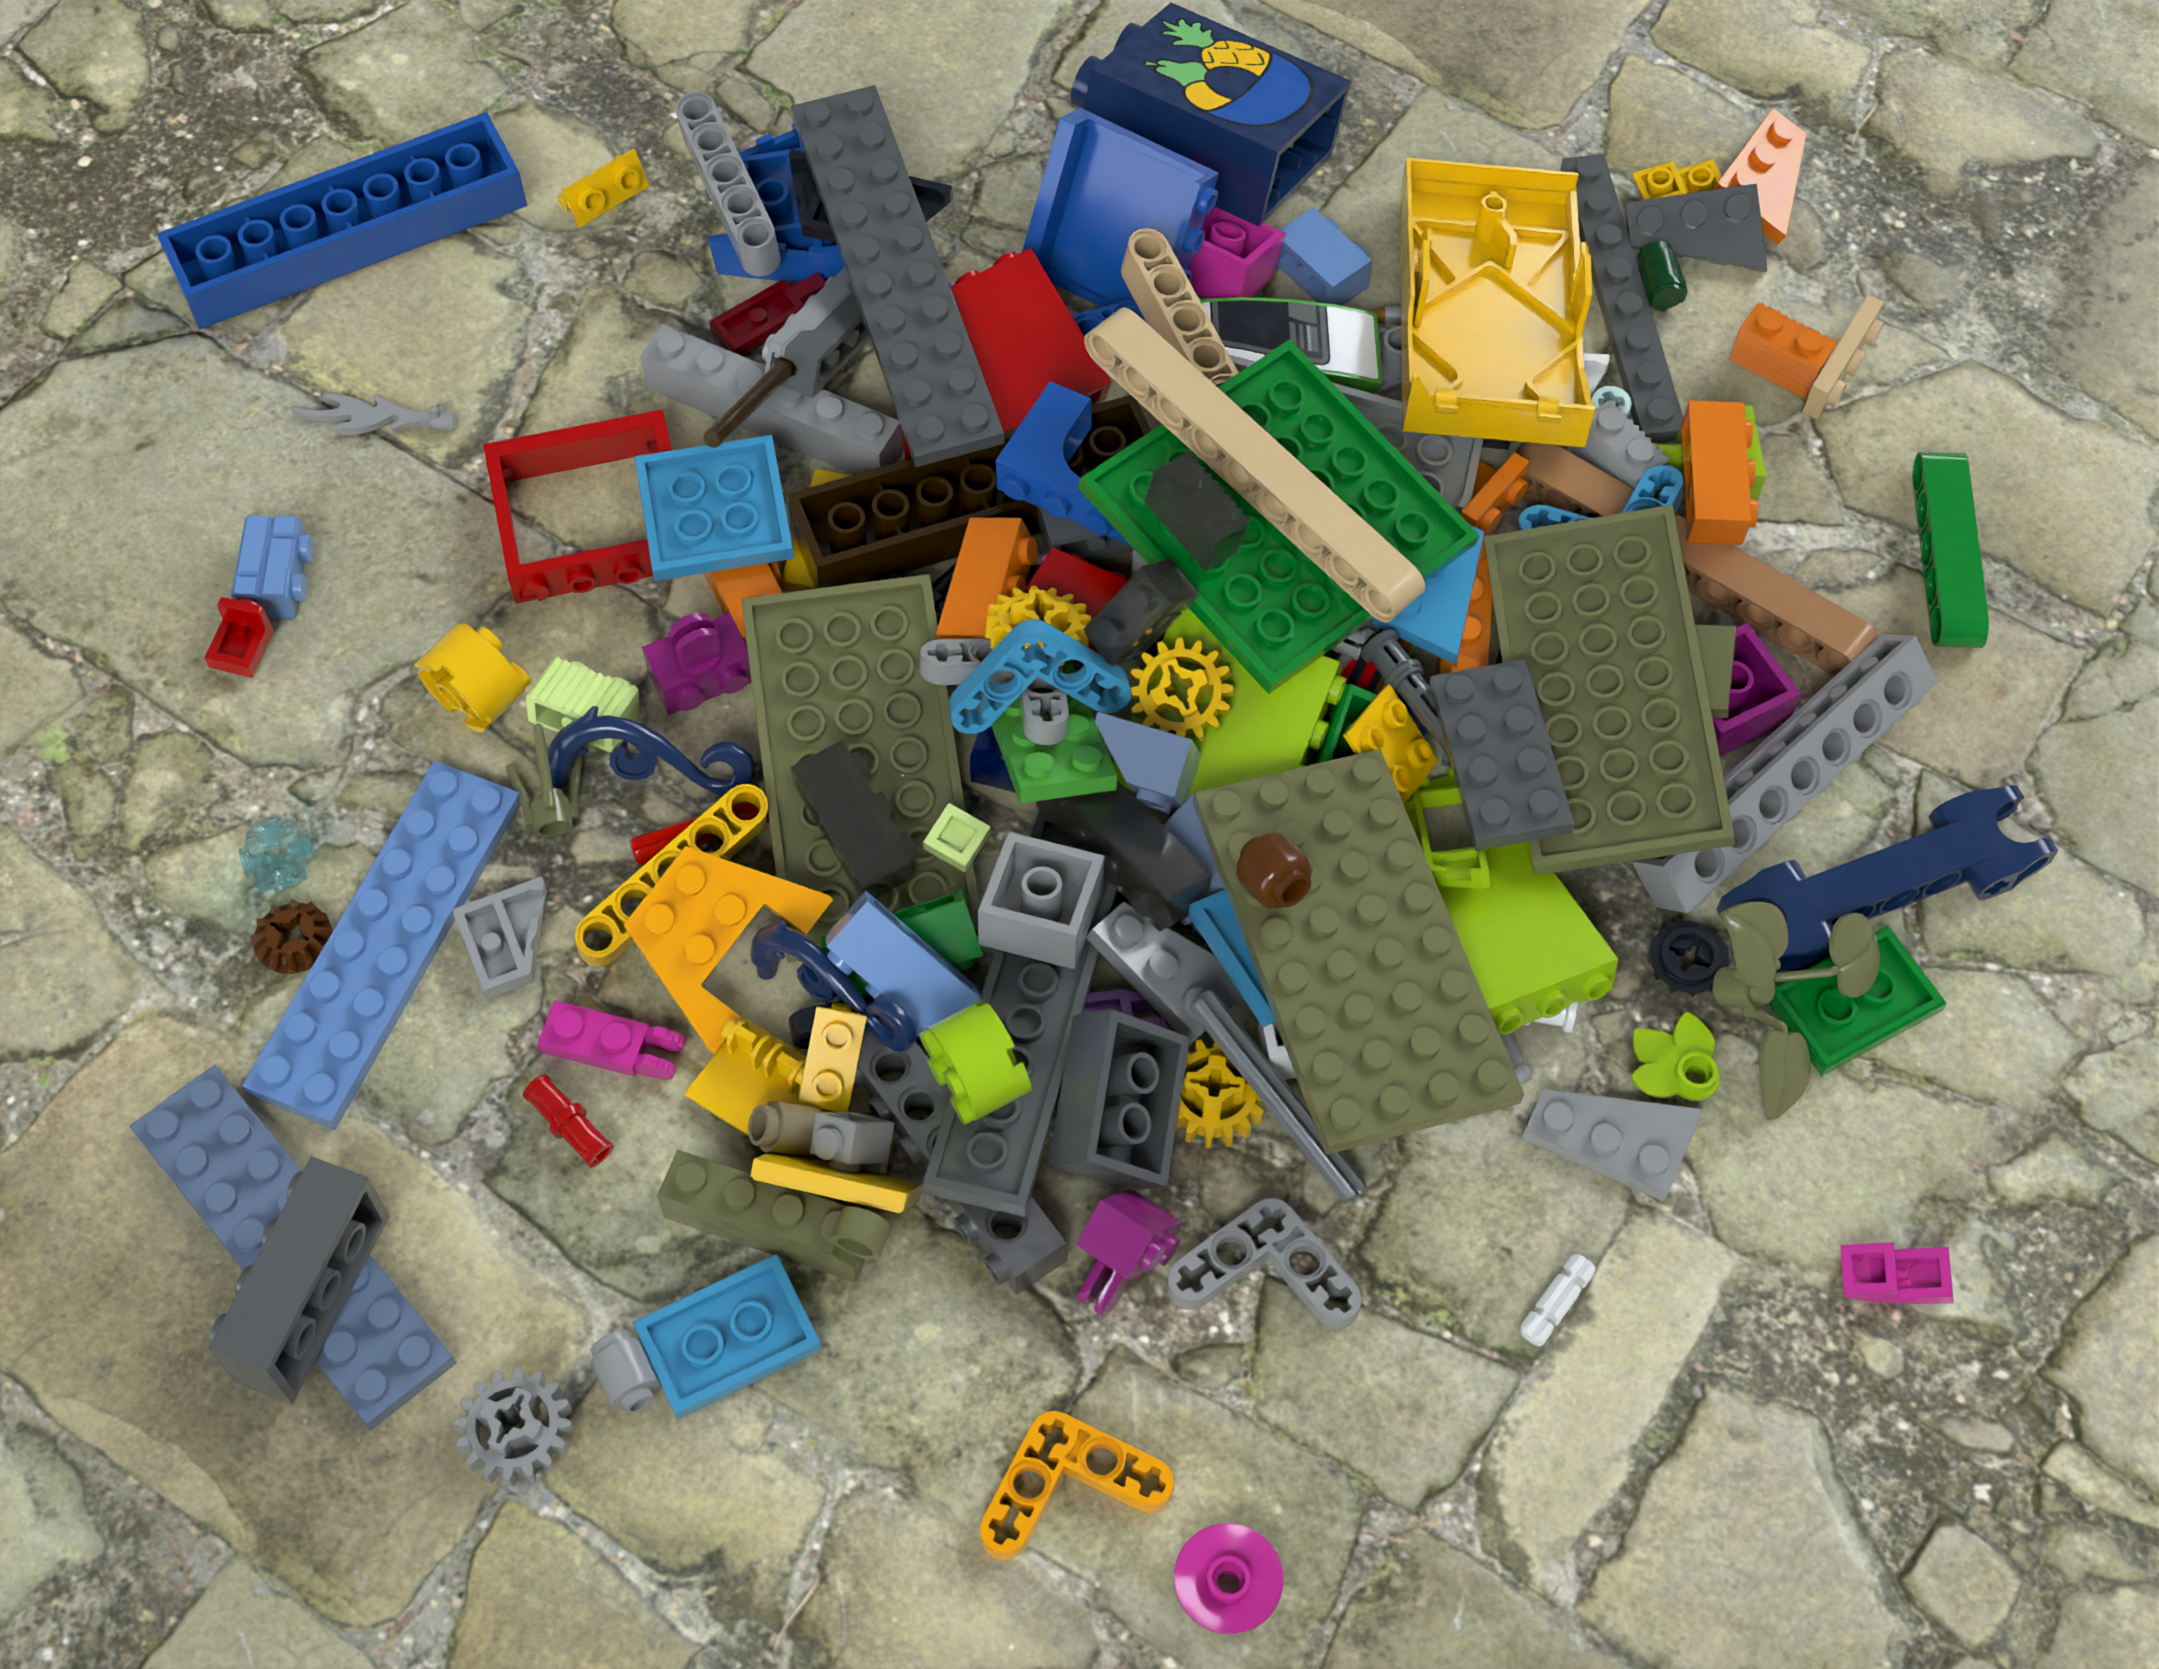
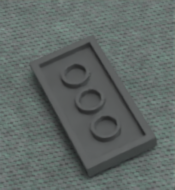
(1501, 755)

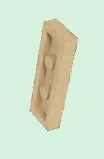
(1845, 358)

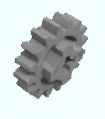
(495, 1414)

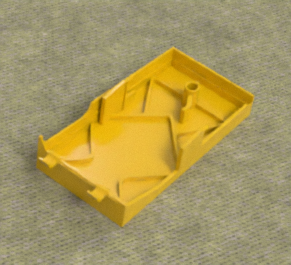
(1493, 303)

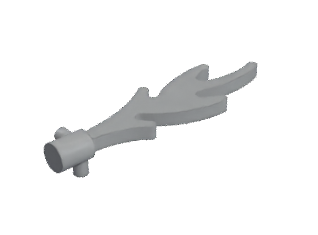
(365, 418)

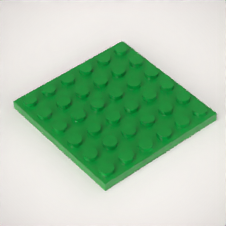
(1269, 597)

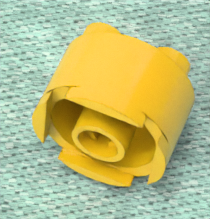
(472, 675)

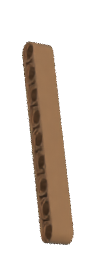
(1713, 572)

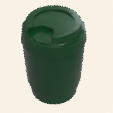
(1661, 276)

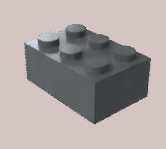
(1119, 1100)

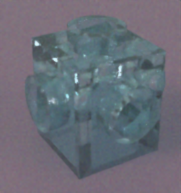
(272, 869)

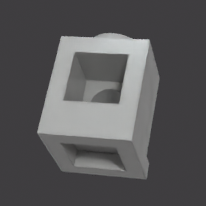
(852, 1141)

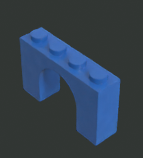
(1037, 458)

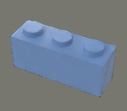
(898, 964)

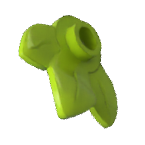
(1670, 1057)

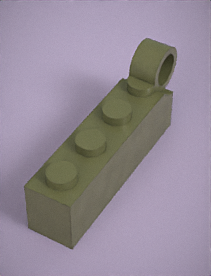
(771, 1217)

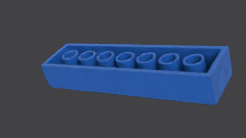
(342, 220)

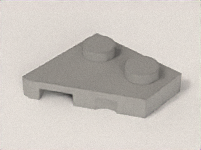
(504, 935)

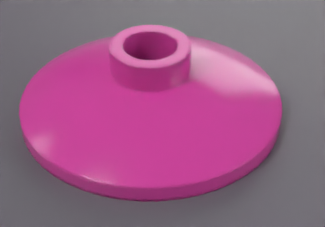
(1232, 1552)

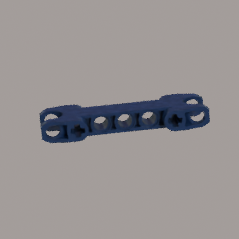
(1958, 851)

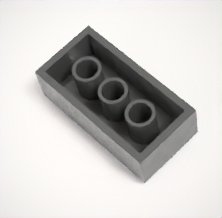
(299, 1280)

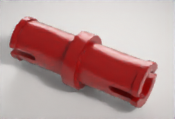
(568, 1120)

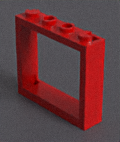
(565, 451)

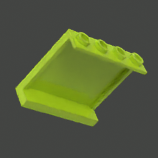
(1264, 729)
(1528, 941)

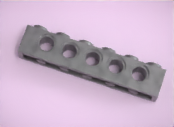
(1016, 1260)

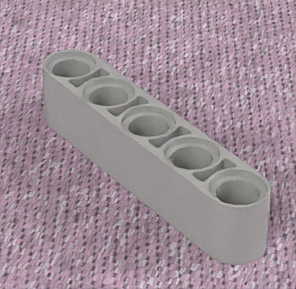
(728, 184)

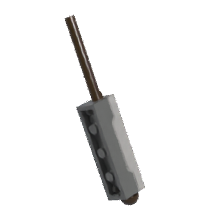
(803, 352)

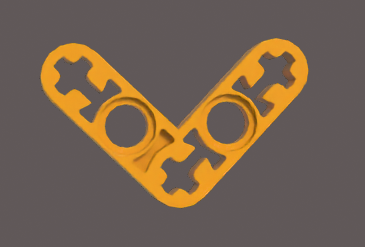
(1069, 1460)

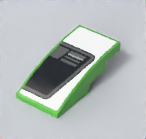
(1333, 336)

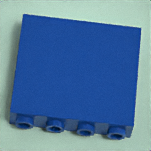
(1103, 189)

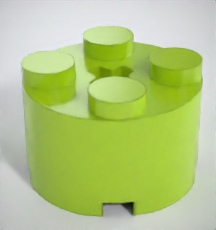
(975, 1061)

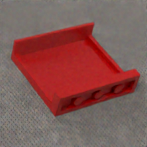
(1024, 336)

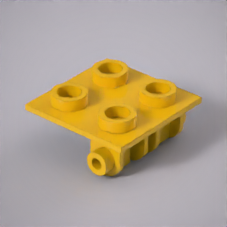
(1390, 728)
(747, 1073)

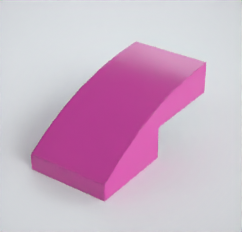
(1896, 1276)

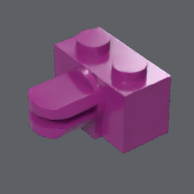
(698, 661)
(1127, 1237)

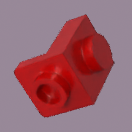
(240, 637)

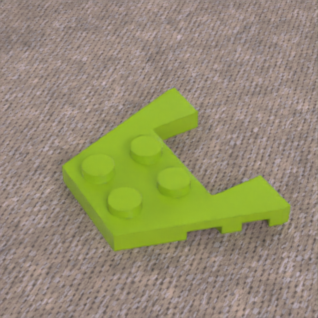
(1453, 867)

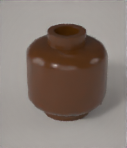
(1274, 871)

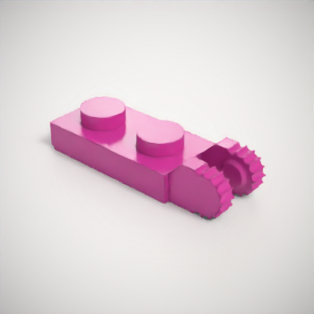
(608, 1041)

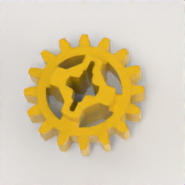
(1036, 605)
(1199, 683)
(1234, 1097)

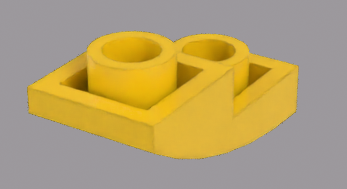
(1667, 180)

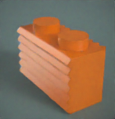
(1781, 349)

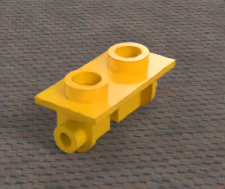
(604, 188)
(832, 1058)

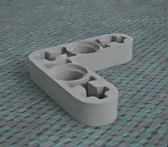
(955, 659)
(1278, 1250)

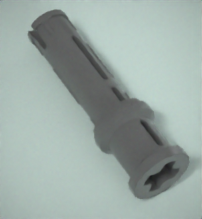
(1405, 678)

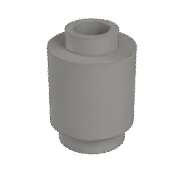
(624, 1372)

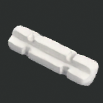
(1557, 1300)

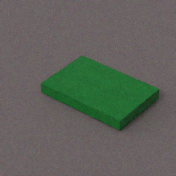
(1847, 1027)

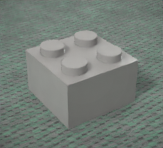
(1041, 900)

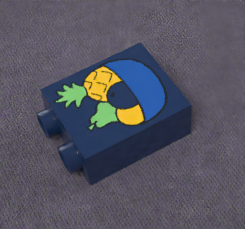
(1219, 102)

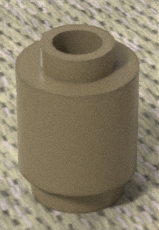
(783, 1128)

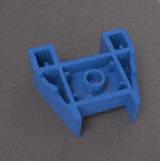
(772, 177)

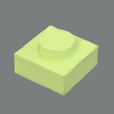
(957, 837)

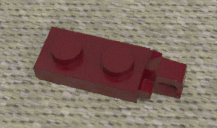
(763, 314)

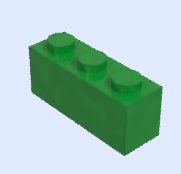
(943, 925)

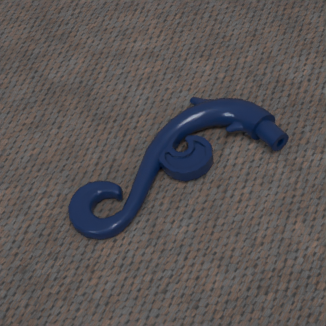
(636, 766)
(827, 981)

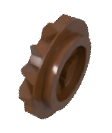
(296, 954)

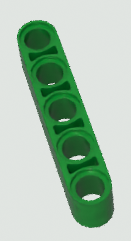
(1950, 550)

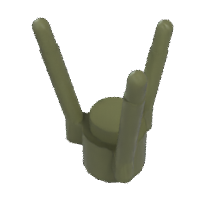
(551, 811)

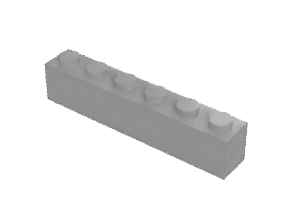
(819, 426)

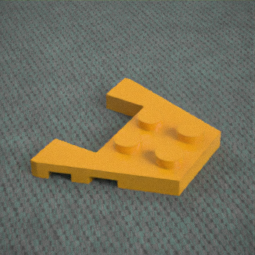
(697, 918)

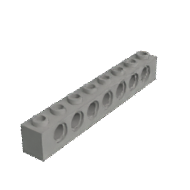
(1798, 764)

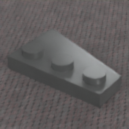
(1703, 225)

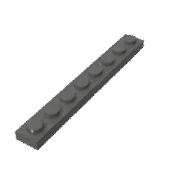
(1624, 301)

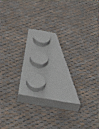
(1162, 967)
(1615, 1137)

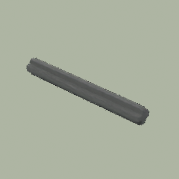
(1275, 1094)

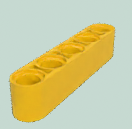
(716, 820)

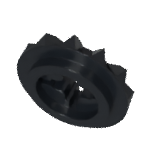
(1677, 940)

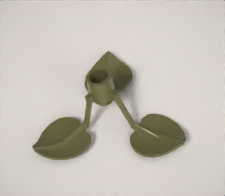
(1758, 941)

